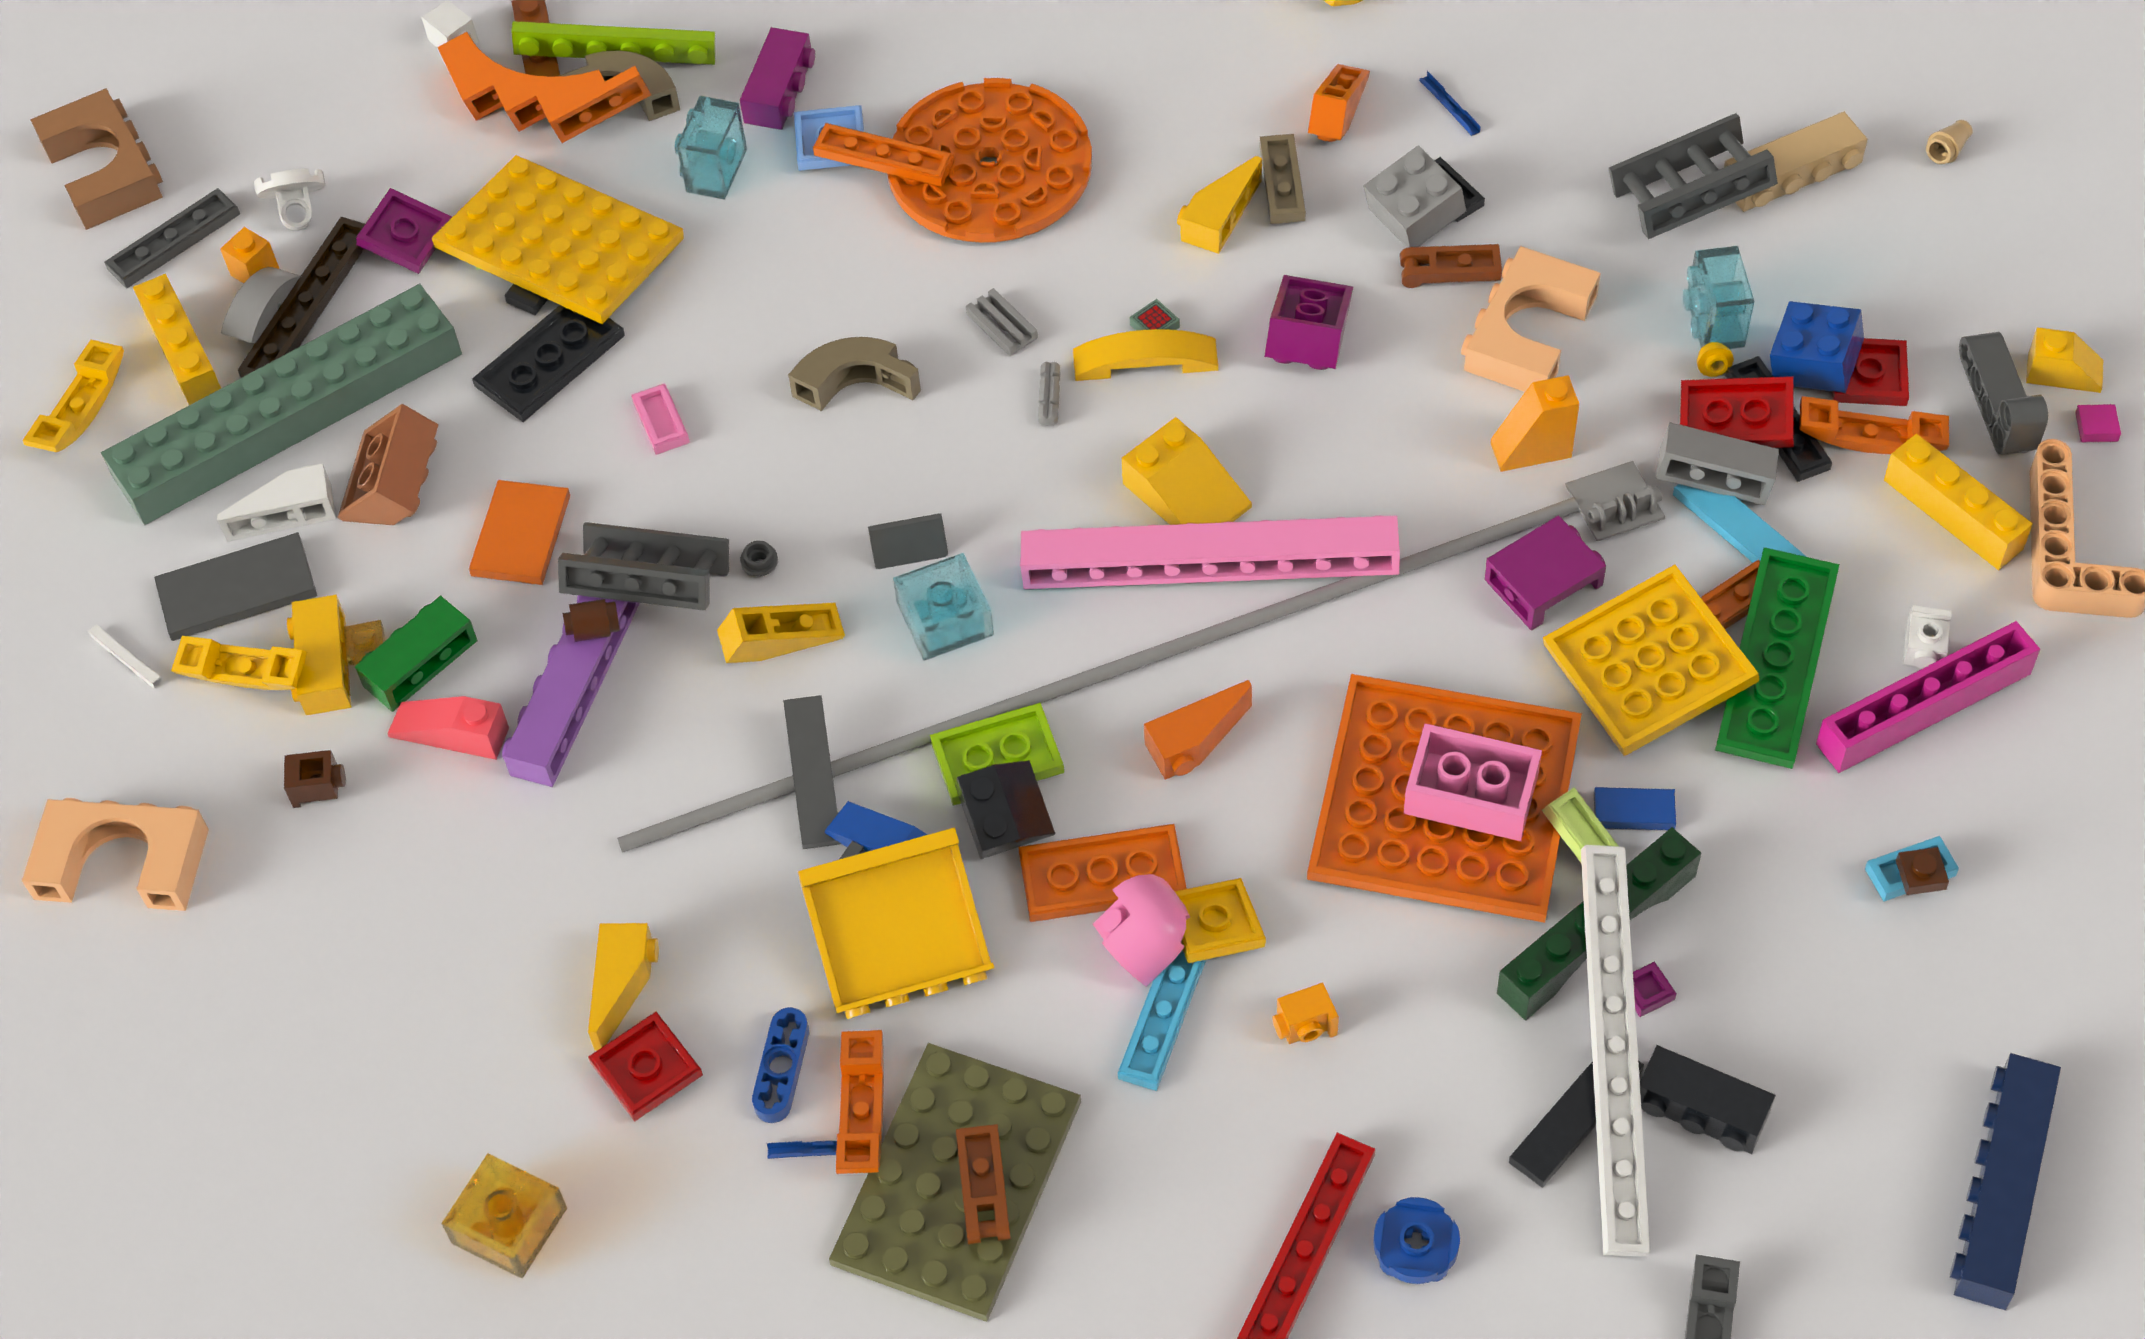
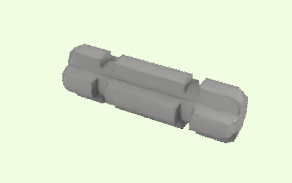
(1049, 394)

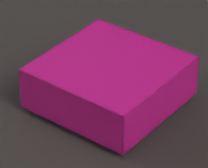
(2098, 423)

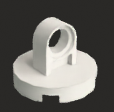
(290, 189)

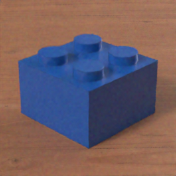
(1818, 345)

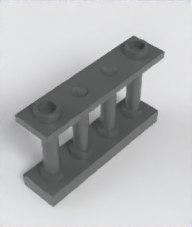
(1702, 195)
(644, 566)

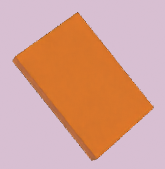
(519, 532)

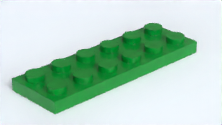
(1783, 646)

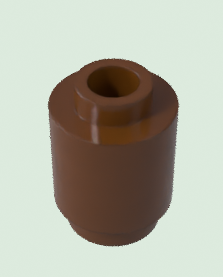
(591, 620)

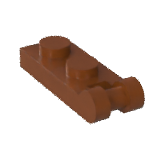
(1450, 264)
(982, 1182)

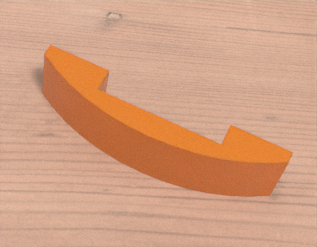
(1869, 432)
(861, 1102)

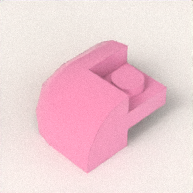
(1144, 926)

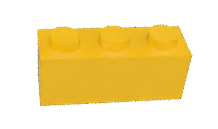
(324, 677)

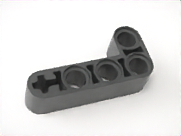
(2011, 417)

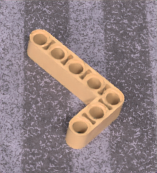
(2056, 578)

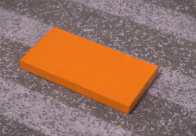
(1082, 872)

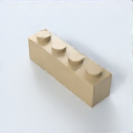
(1809, 157)

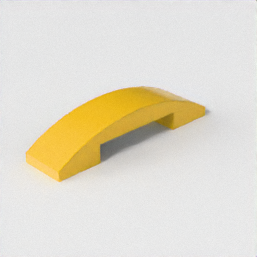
(1145, 349)
(82, 400)
(239, 665)

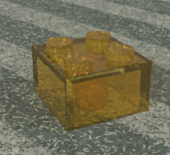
(504, 1215)

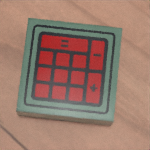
(1154, 316)

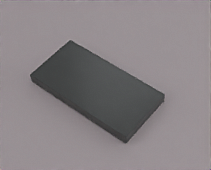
(235, 586)

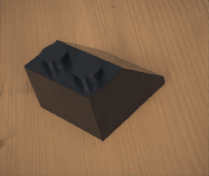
(1003, 807)

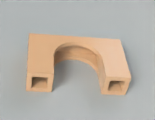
(1527, 282)
(76, 828)

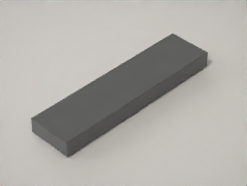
(172, 238)
(811, 769)

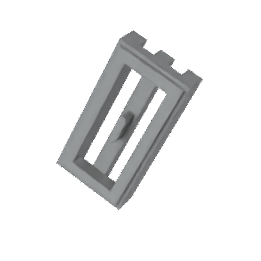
(1008, 311)

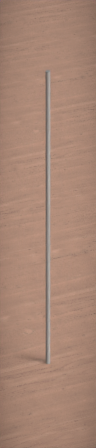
(1102, 672)

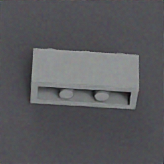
(1717, 463)

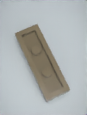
(1282, 179)

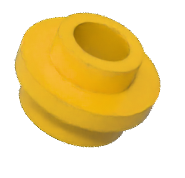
(1714, 359)

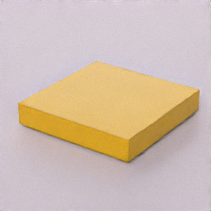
(1219, 921)

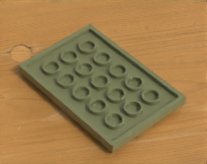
(911, 1213)

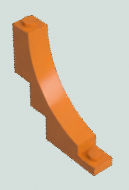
(568, 102)

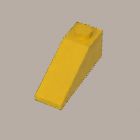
(1219, 206)
(773, 631)
(619, 975)

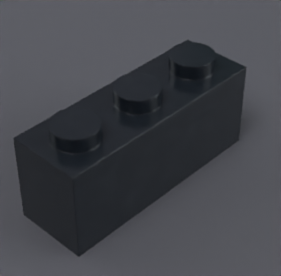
(1704, 1100)

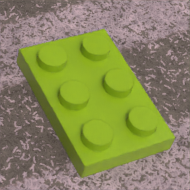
(997, 740)

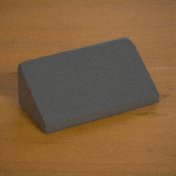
(908, 541)

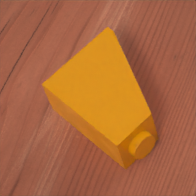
(1538, 426)

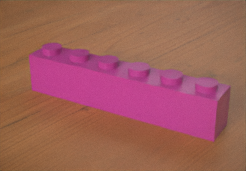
(1927, 696)

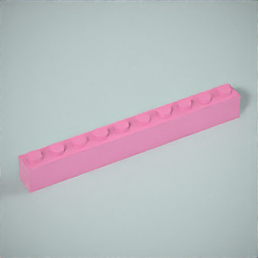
(1210, 552)

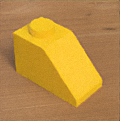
(2063, 361)

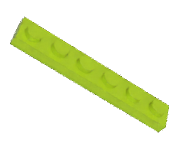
(582, 40)

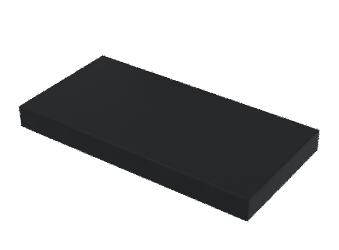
(546, 360)

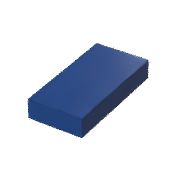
(1635, 808)

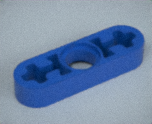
(786, 1081)

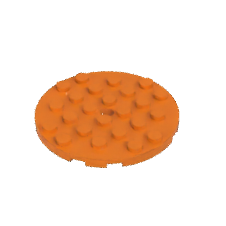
(1038, 151)

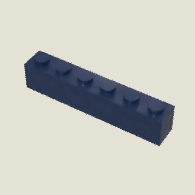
(2006, 1181)

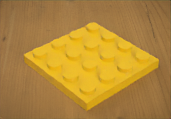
(1650, 660)

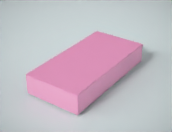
(660, 419)

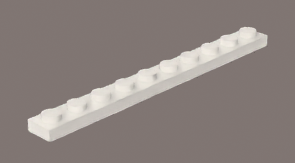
(1614, 1052)

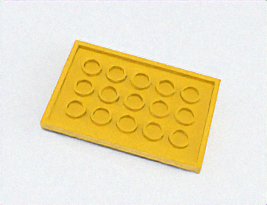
(558, 238)

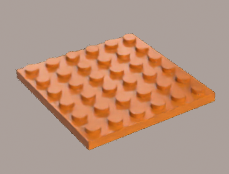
(1375, 847)

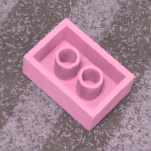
(1472, 782)

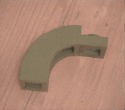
(662, 89)
(850, 362)

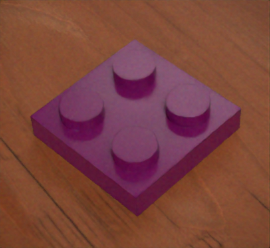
(402, 230)

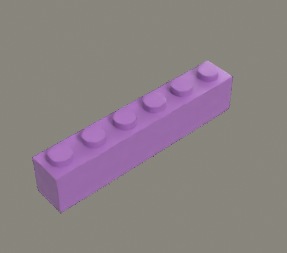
(562, 701)

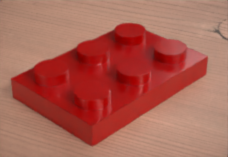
(1741, 408)

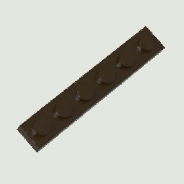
(307, 297)

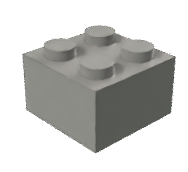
(1414, 198)

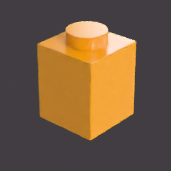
(247, 254)

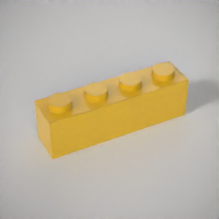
(177, 338)
(1957, 501)

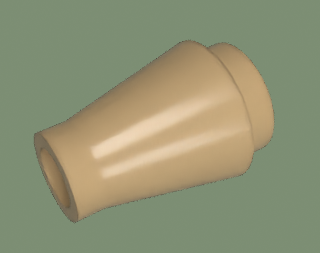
(1948, 142)

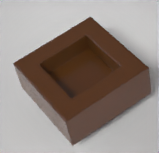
(1922, 871)

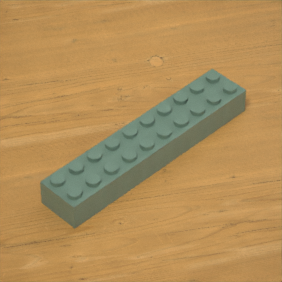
(281, 403)

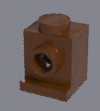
(312, 777)

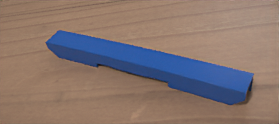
(1450, 104)
(801, 1149)

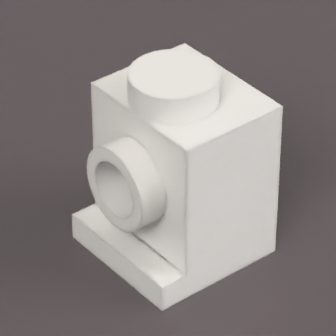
(1926, 636)

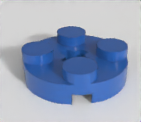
(1412, 1264)

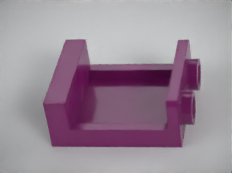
(1543, 570)

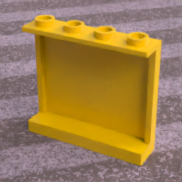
(895, 922)

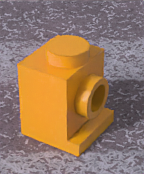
(1306, 1015)

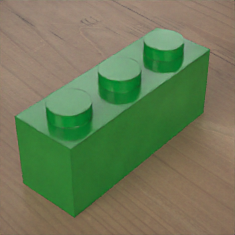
(416, 653)

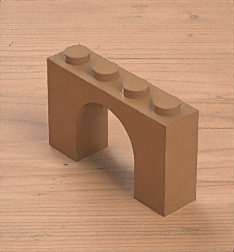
(99, 123)

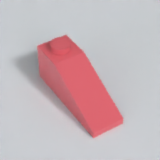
(452, 724)

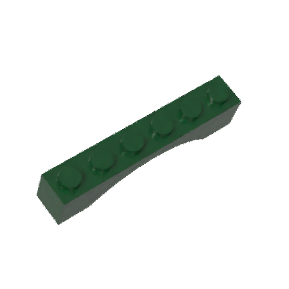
(1553, 958)

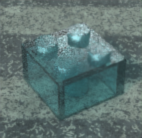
(711, 147)
(1719, 297)
(943, 606)

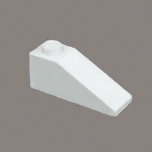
(284, 503)

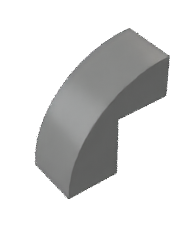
(257, 303)

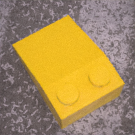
(1182, 478)

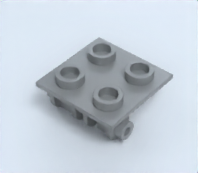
(1616, 500)

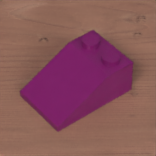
(1308, 322)

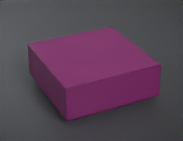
(1651, 989)

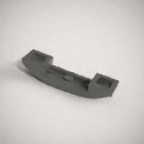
(1712, 1298)

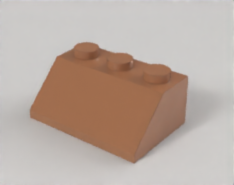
(389, 468)

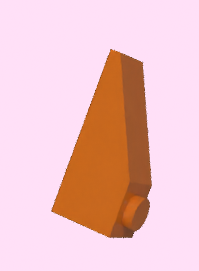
(1337, 102)
(1192, 732)

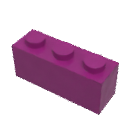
(777, 78)

